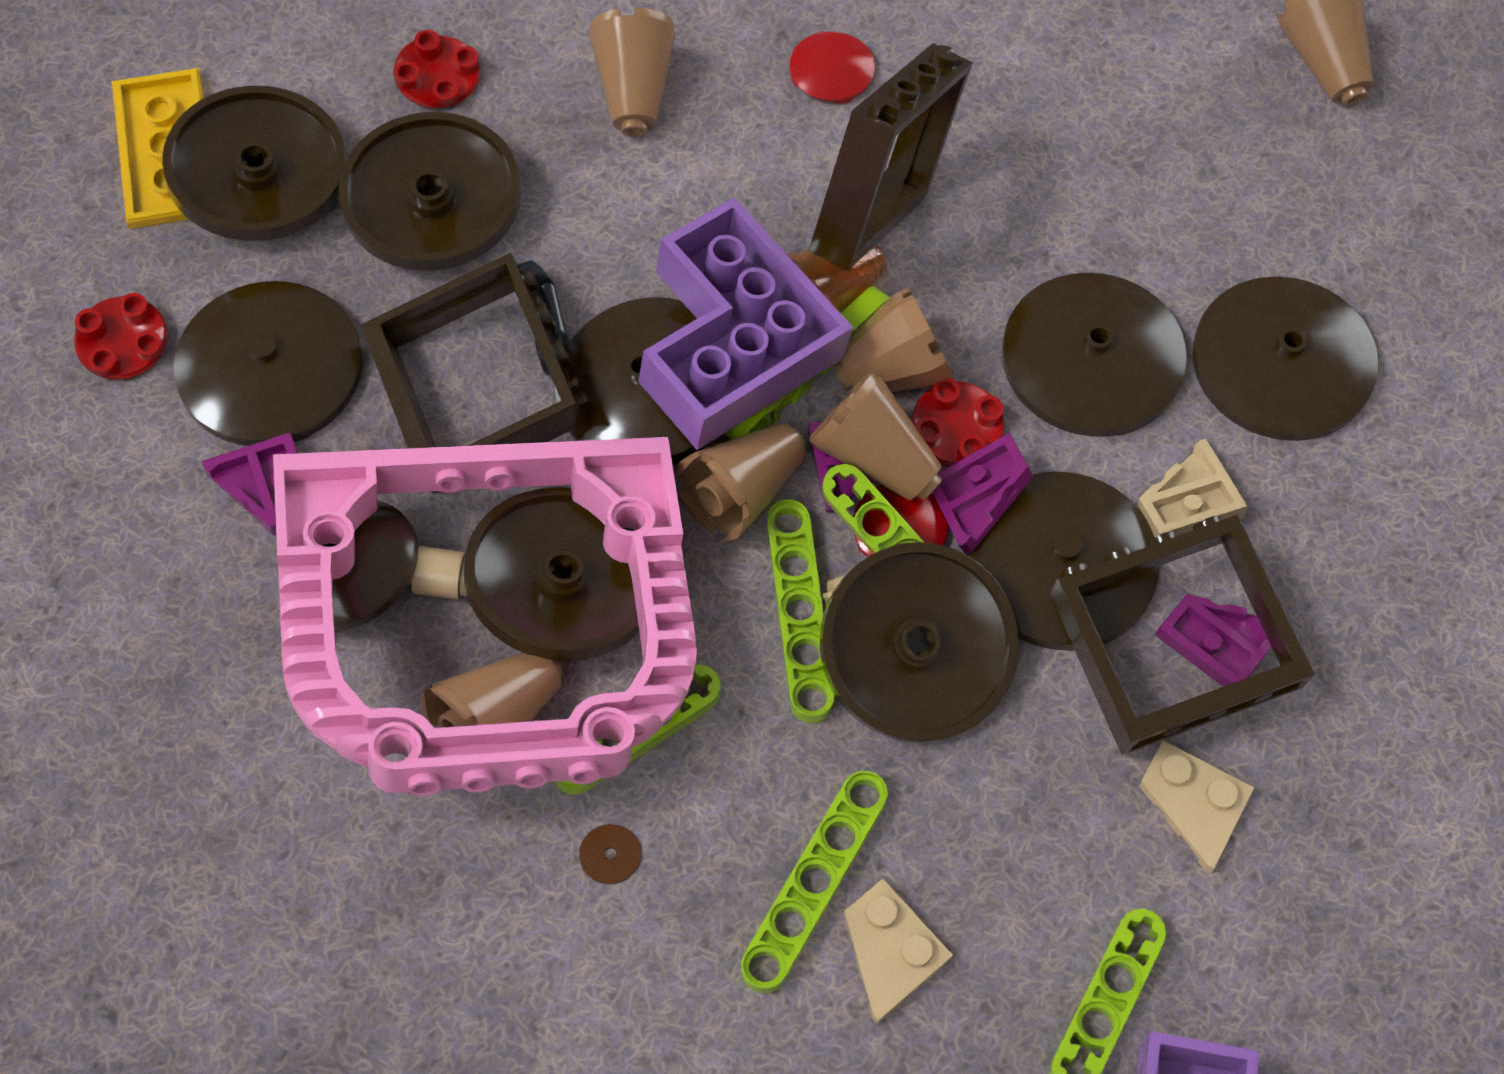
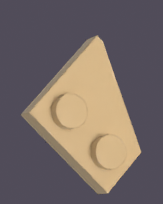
(1191, 494)
(1196, 799)
(891, 948)

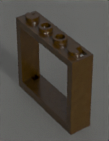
(862, 197)
(451, 303)
(1133, 732)

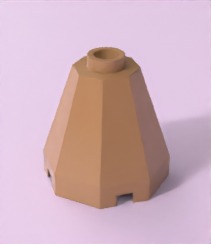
(896, 347)

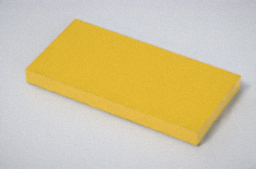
(144, 116)

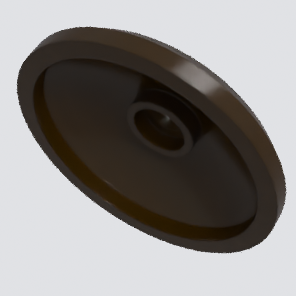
(381, 570)

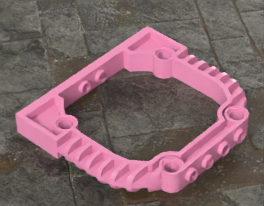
(617, 480)

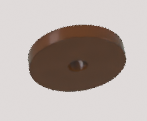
(616, 869)

